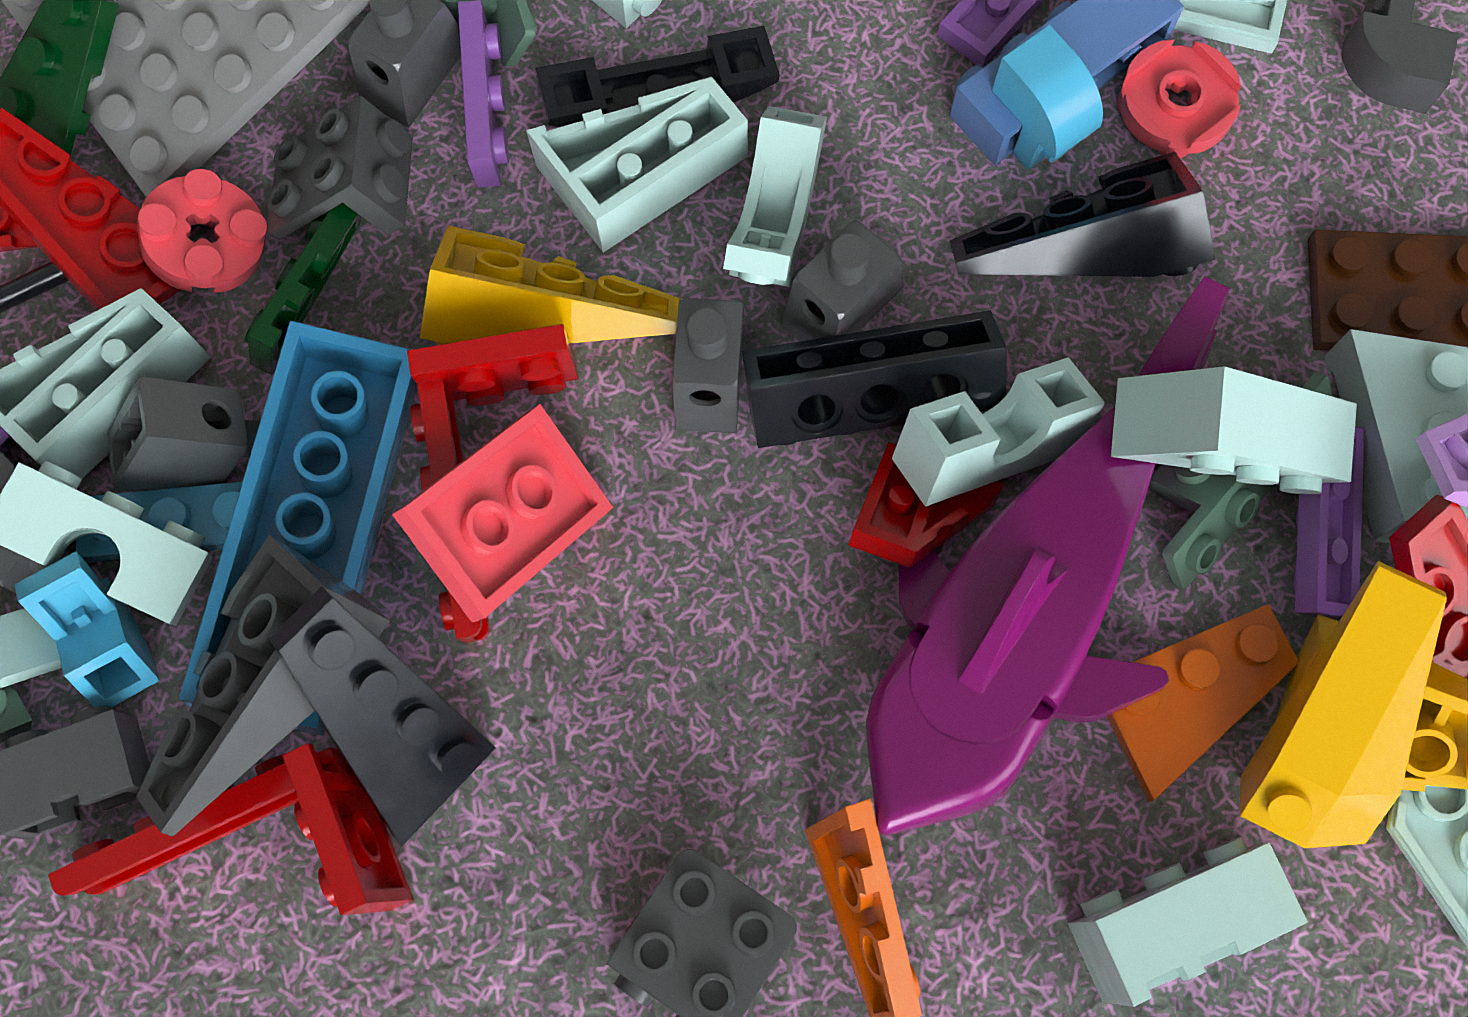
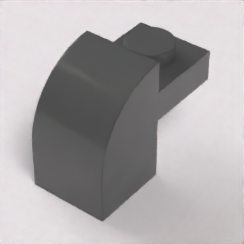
(1398, 59)

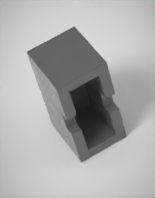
(72, 767)

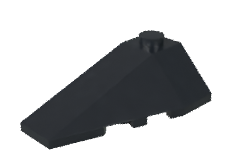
(1138, 225)

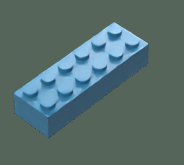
(316, 468)

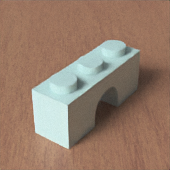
(956, 448)
(47, 513)

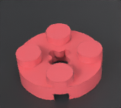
(1173, 127)
(201, 199)

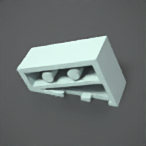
(641, 159)
(70, 391)
(1399, 394)
(1236, 426)
(1185, 921)

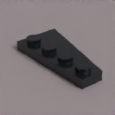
(379, 713)

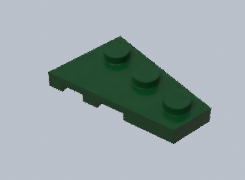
(54, 65)
(300, 284)

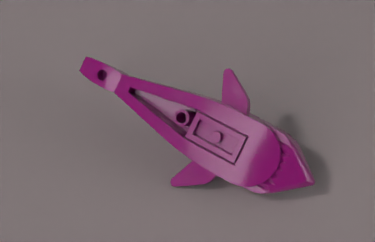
(1012, 623)

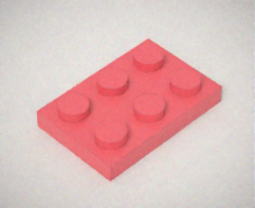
(503, 513)

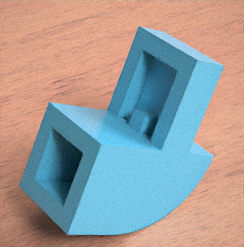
(1049, 95)
(93, 632)

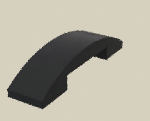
(736, 60)

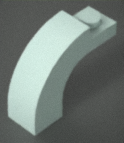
(777, 198)

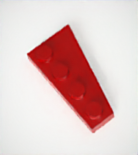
(74, 217)

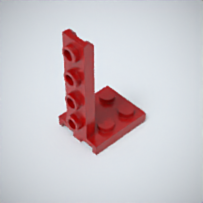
(481, 374)
(330, 806)

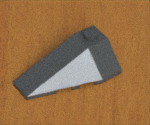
(244, 690)

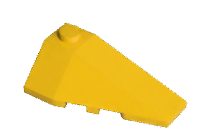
(489, 289)
(1351, 723)

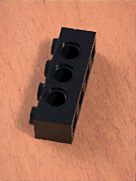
(872, 377)

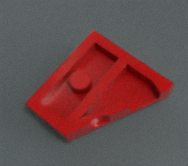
(899, 525)

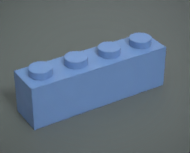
(1100, 33)

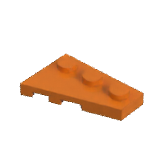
(1209, 689)
(865, 909)

